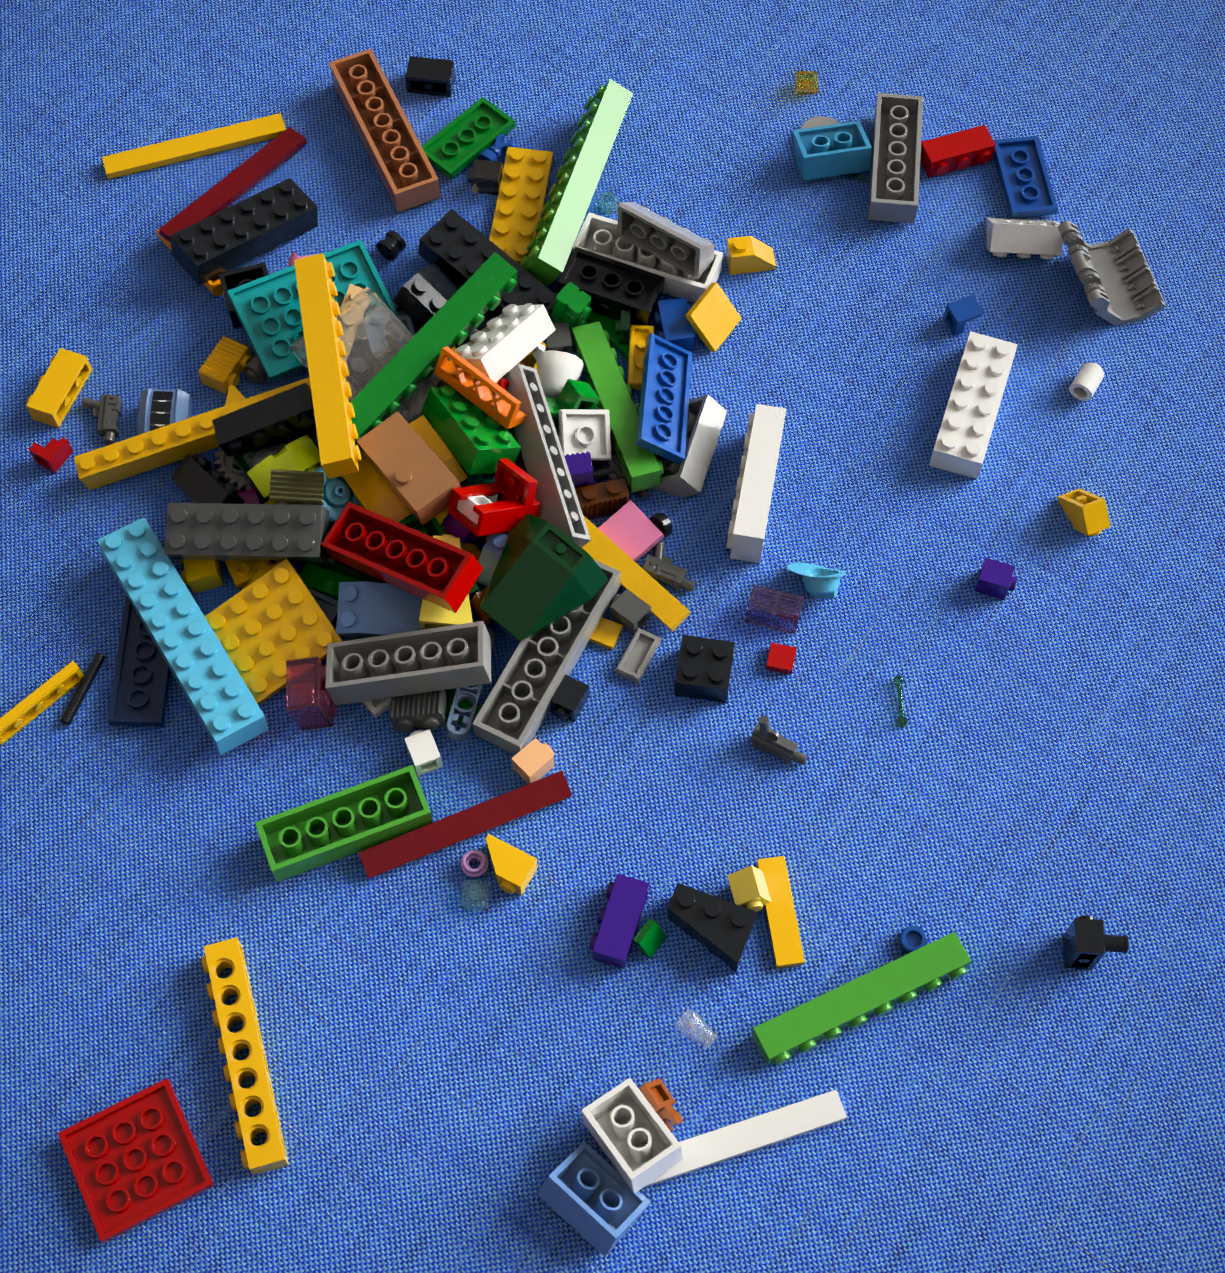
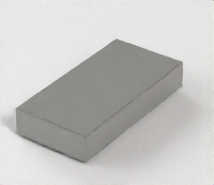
(638, 655)

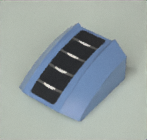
(162, 408)

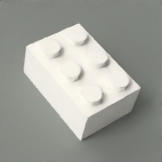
(632, 1135)

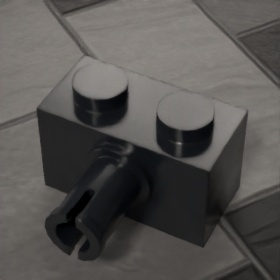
(1086, 943)

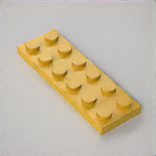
(520, 200)

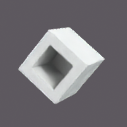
(423, 752)

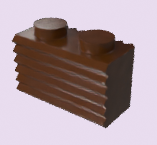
(602, 498)

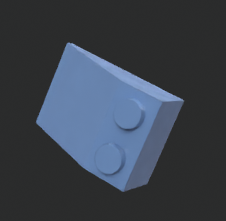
(375, 610)

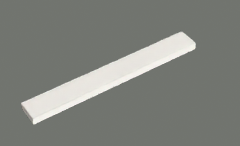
(756, 1133)

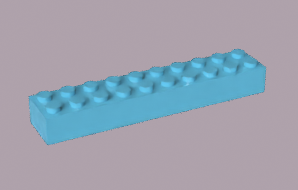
(183, 636)

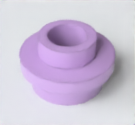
(471, 856)

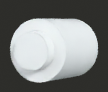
(1086, 381)

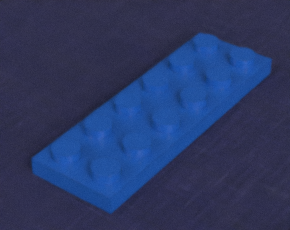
(664, 399)

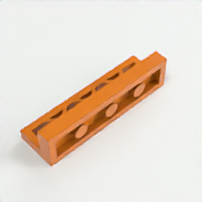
(479, 389)

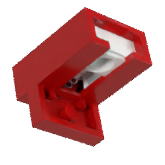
(496, 505)

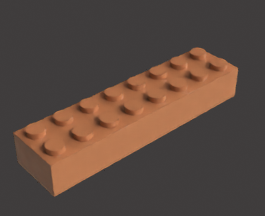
(385, 130)

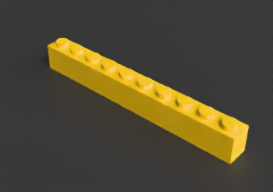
(327, 367)
(159, 445)

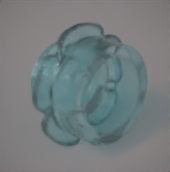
(608, 203)

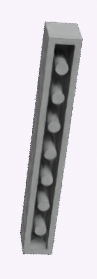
(545, 457)

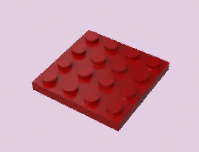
(135, 1160)

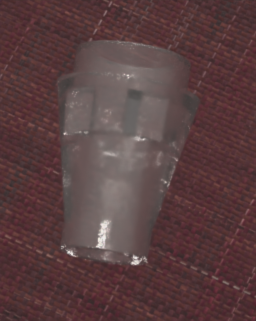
(695, 1028)

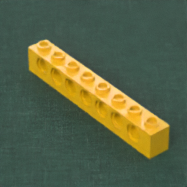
(273, 1152)

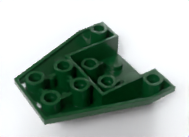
(539, 579)

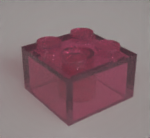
(306, 694)

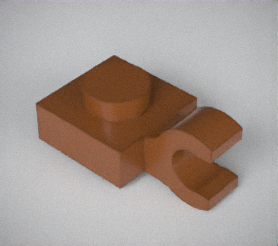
(662, 1102)

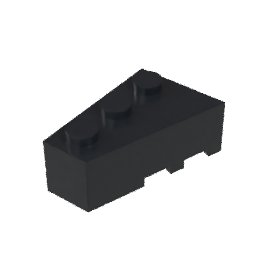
(712, 922)

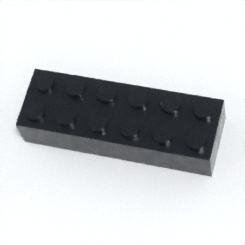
(244, 231)
(466, 249)

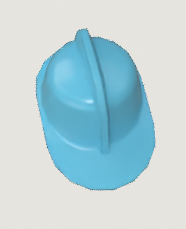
(818, 580)

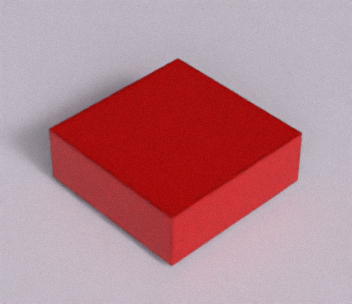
(781, 658)

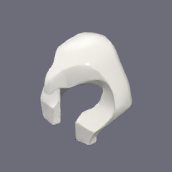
(555, 369)

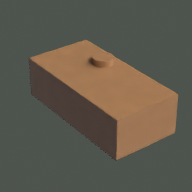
(409, 467)

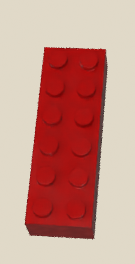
(402, 557)

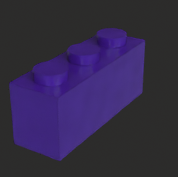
(619, 920)

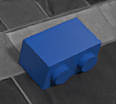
(673, 323)

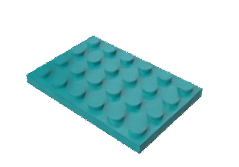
(272, 306)

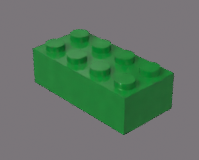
(468, 431)

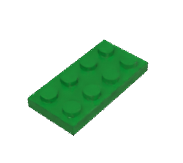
(467, 137)

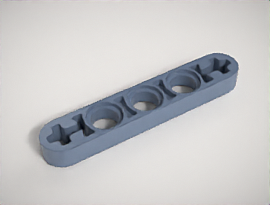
(472, 695)

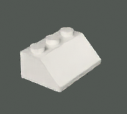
(1023, 237)

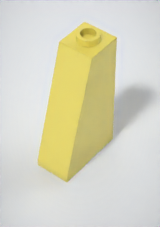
(436, 616)

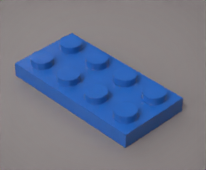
(1024, 177)

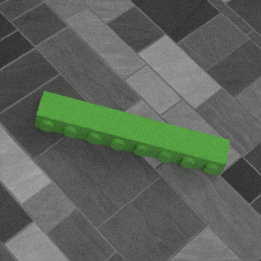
(607, 381)
(860, 999)

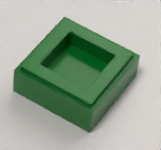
(649, 938)

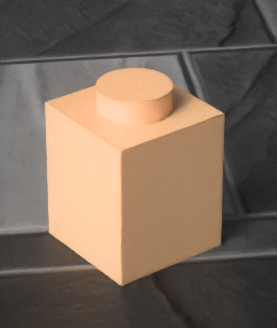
(533, 761)

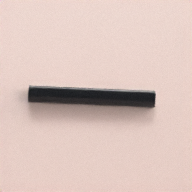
(82, 689)

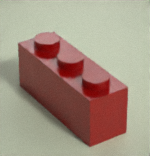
(957, 151)

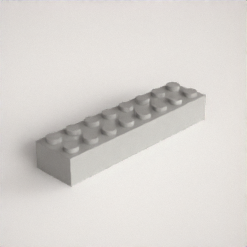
(536, 670)

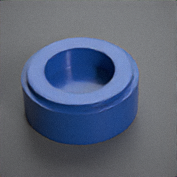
(912, 939)

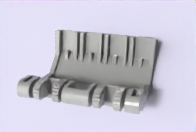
(1114, 276)

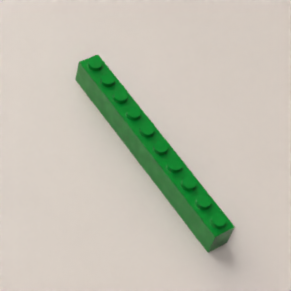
(422, 352)

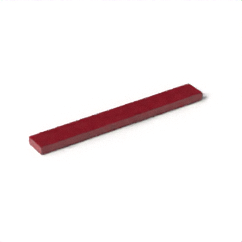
(237, 182)
(464, 824)

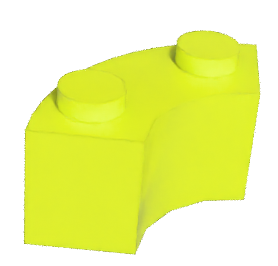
(296, 456)

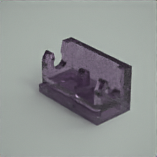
(774, 609)

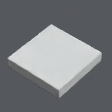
(585, 432)

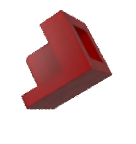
(52, 455)

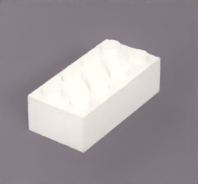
(507, 339)

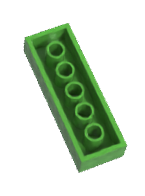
(343, 823)

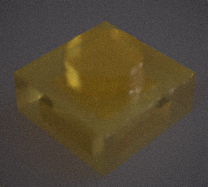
(806, 82)

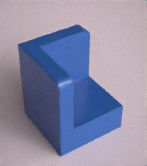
(960, 312)

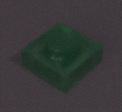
(622, 327)

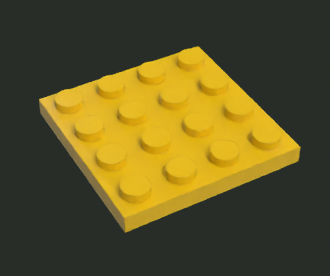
(269, 625)

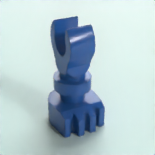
(495, 150)

